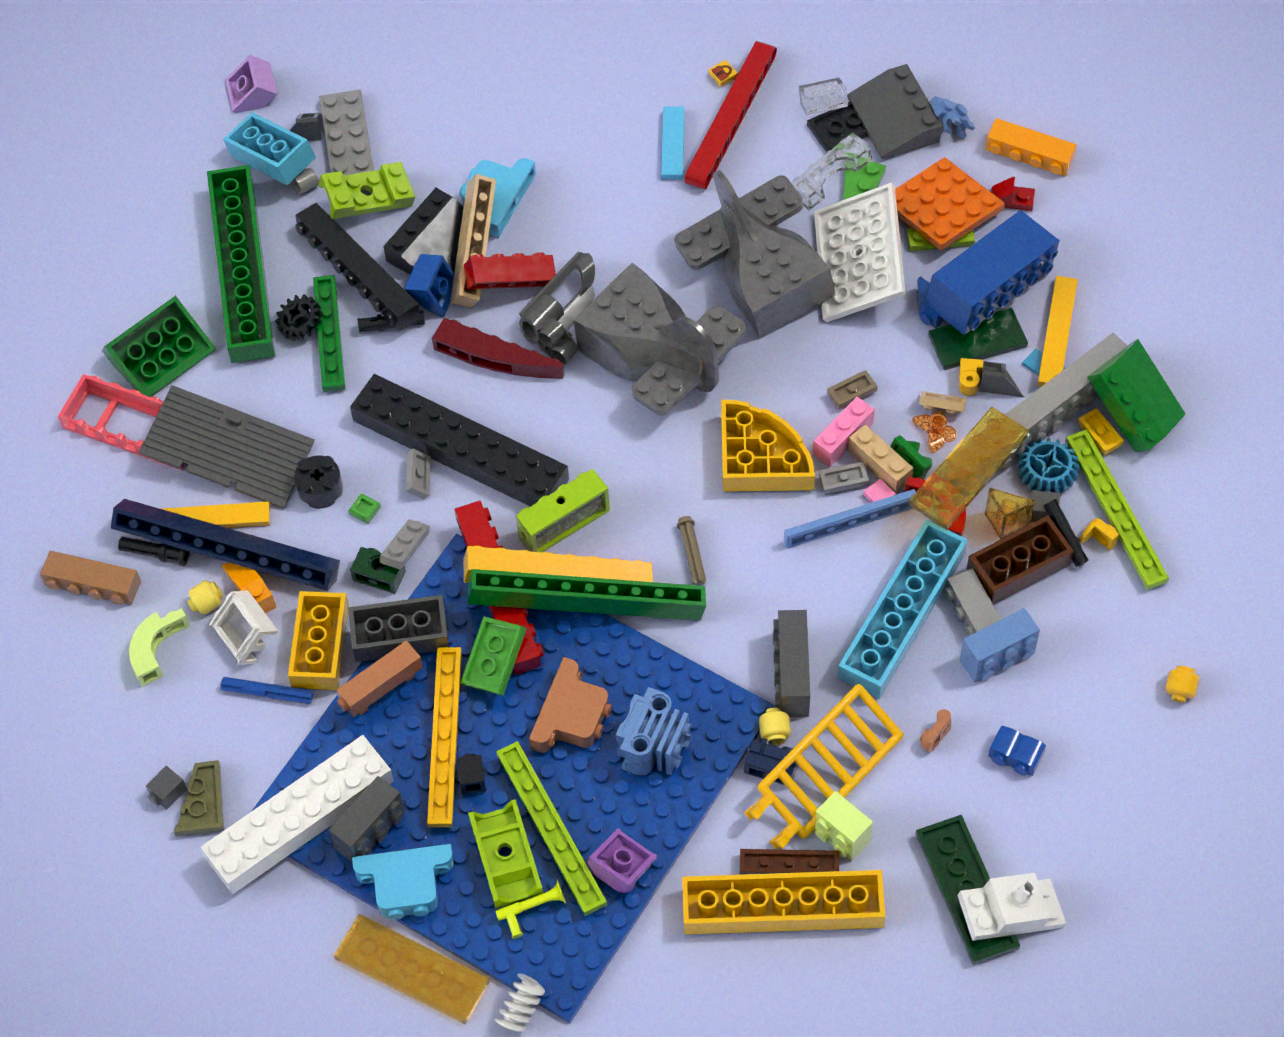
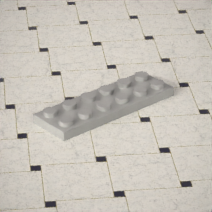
(346, 133)

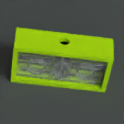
(563, 512)

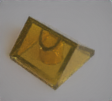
(1008, 512)

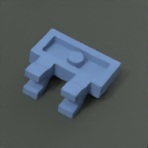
(952, 113)

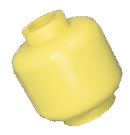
(205, 597)
(775, 726)

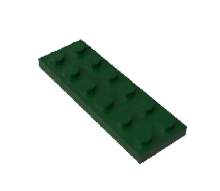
(959, 868)

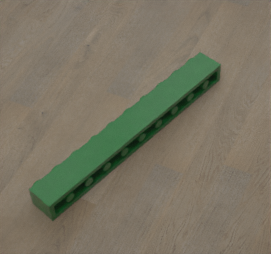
(586, 594)

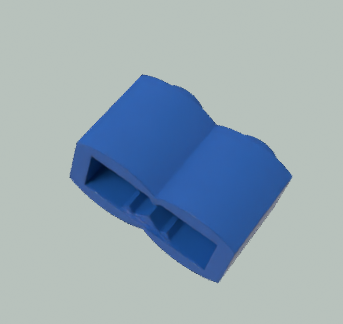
(1017, 751)

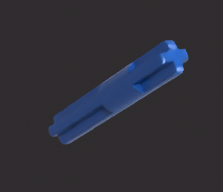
(267, 690)

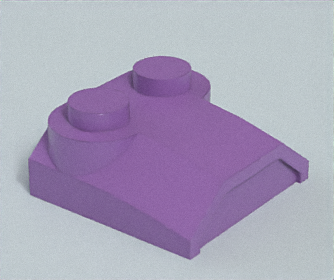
(620, 861)

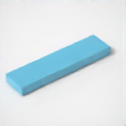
(672, 143)

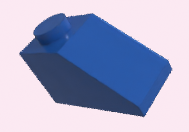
(926, 313)

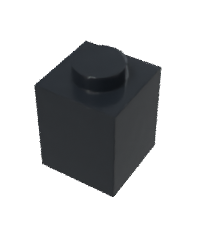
(471, 773)

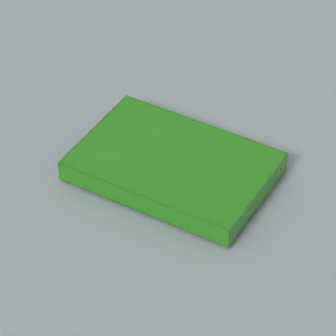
(493, 656)

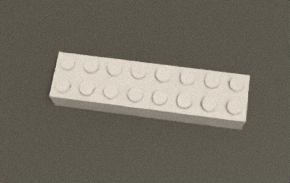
(294, 815)

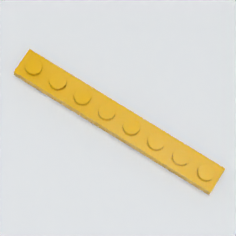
(444, 737)

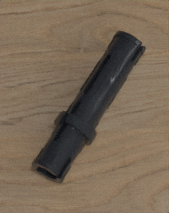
(380, 323)
(1060, 521)

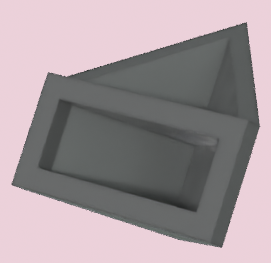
(308, 126)
(997, 380)

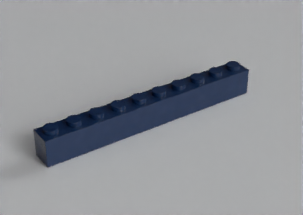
(225, 544)

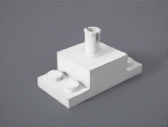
(1011, 907)

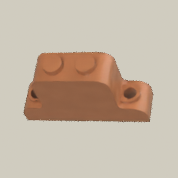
(571, 711)

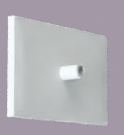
(862, 250)

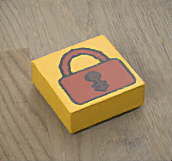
(722, 73)

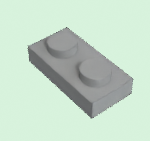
(418, 473)
(843, 477)

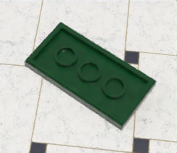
(991, 338)

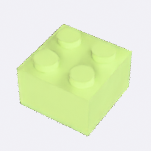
(843, 826)

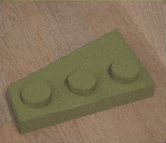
(203, 803)

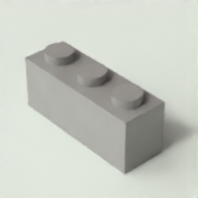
(971, 601)

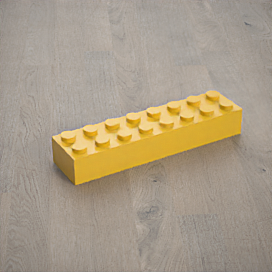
(783, 902)

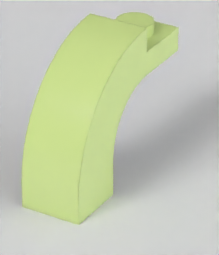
(147, 639)

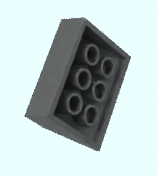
(896, 112)

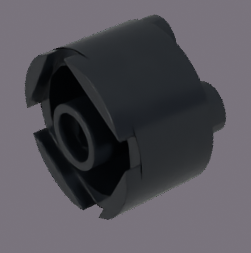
(318, 481)

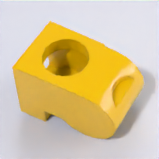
(969, 375)

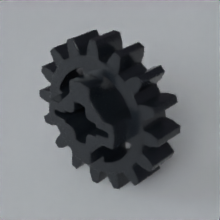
(299, 317)

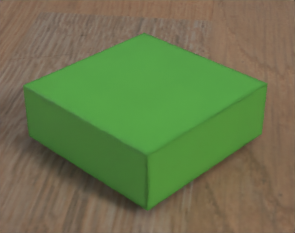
(364, 508)

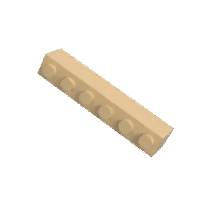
(473, 235)

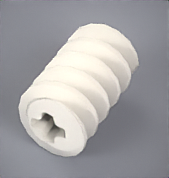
(522, 1004)

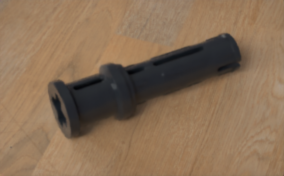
(161, 551)

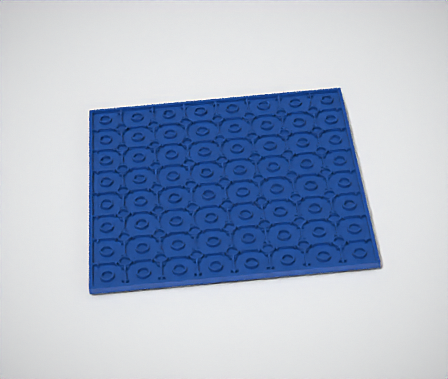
(584, 785)

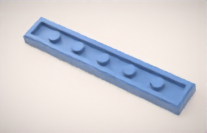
(848, 519)

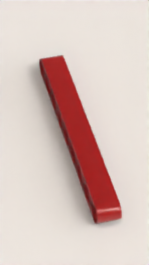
(730, 115)

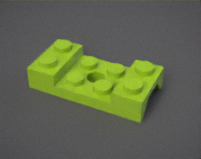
(387, 186)
(509, 877)

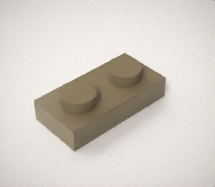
(855, 386)

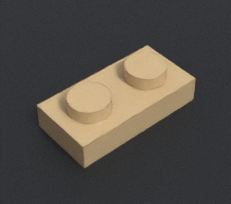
(950, 403)

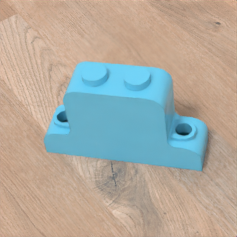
(509, 189)
(405, 878)

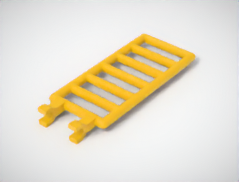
(768, 797)

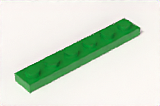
(329, 334)

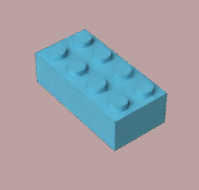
(269, 148)

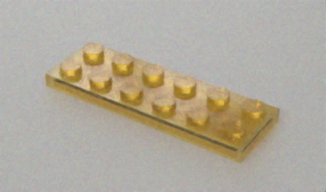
(968, 468)
(412, 968)

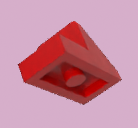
(1013, 196)

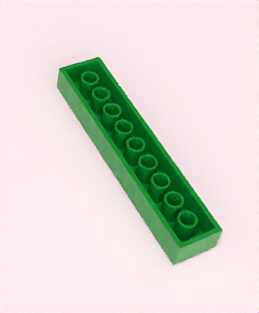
(240, 264)

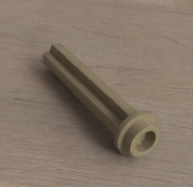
(692, 552)

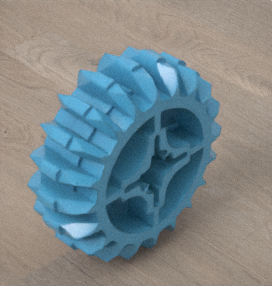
(1059, 474)

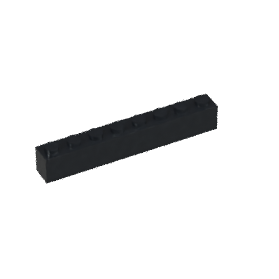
(357, 266)

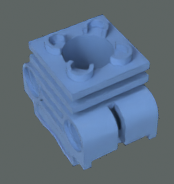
(652, 734)

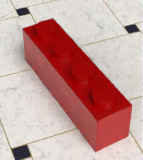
(509, 271)

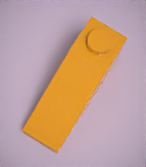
(248, 579)

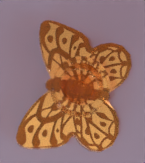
(936, 428)

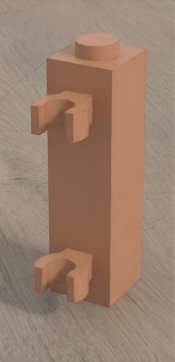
(379, 679)

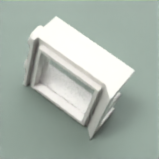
(241, 626)

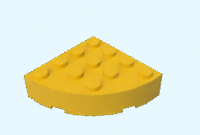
(762, 451)

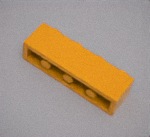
(1030, 147)

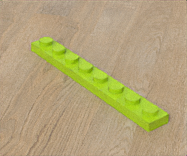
(1117, 510)
(551, 828)

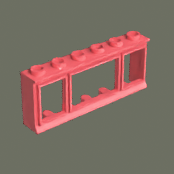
(116, 395)

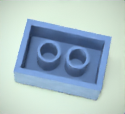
(999, 645)

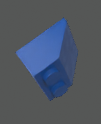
(431, 283)

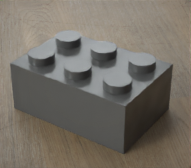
(367, 820)

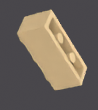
(879, 458)

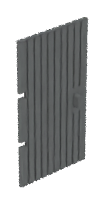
(226, 446)

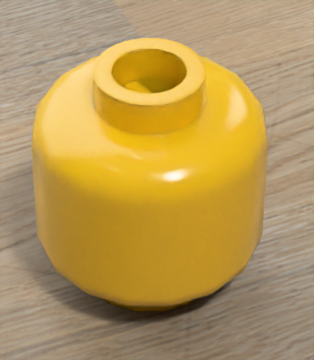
(1182, 683)

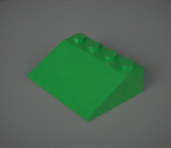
(158, 348)
(1137, 397)

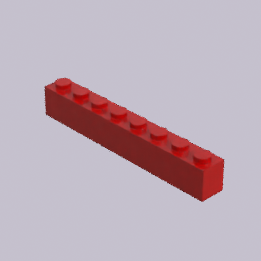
(476, 531)

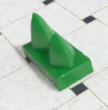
(909, 452)

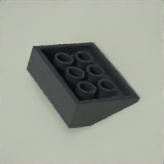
(429, 230)

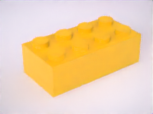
(318, 640)

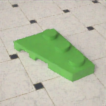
(863, 180)

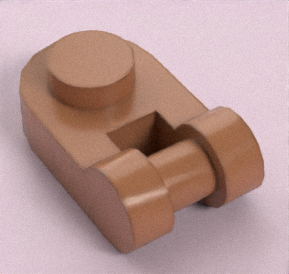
(931, 738)

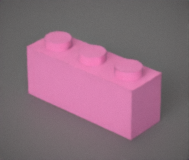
(834, 439)

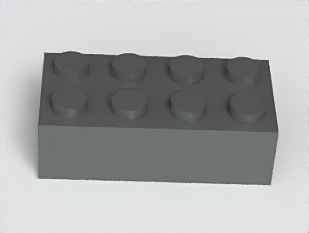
(384, 626)
(791, 663)

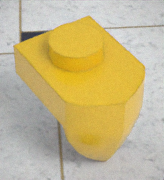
(1102, 532)

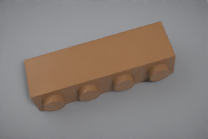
(90, 578)

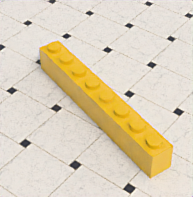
(554, 564)

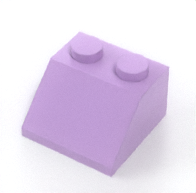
(251, 85)

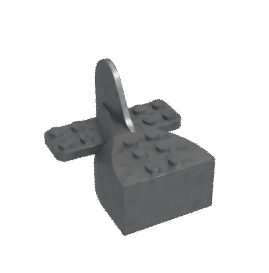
(767, 267)
(648, 339)

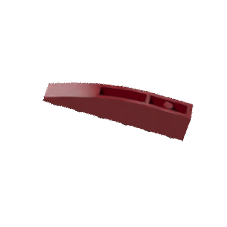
(492, 352)

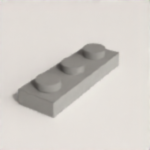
(404, 544)

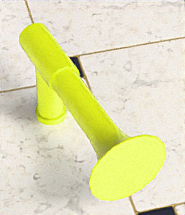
(510, 911)

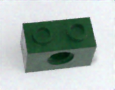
(364, 573)

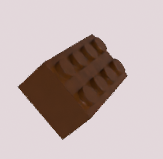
(1021, 559)

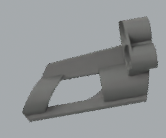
(545, 319)

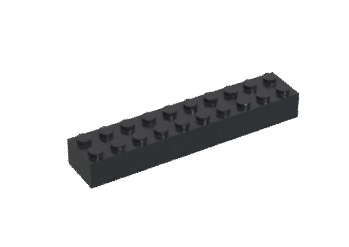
(457, 441)

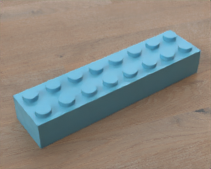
(902, 609)

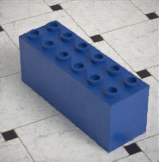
(992, 272)

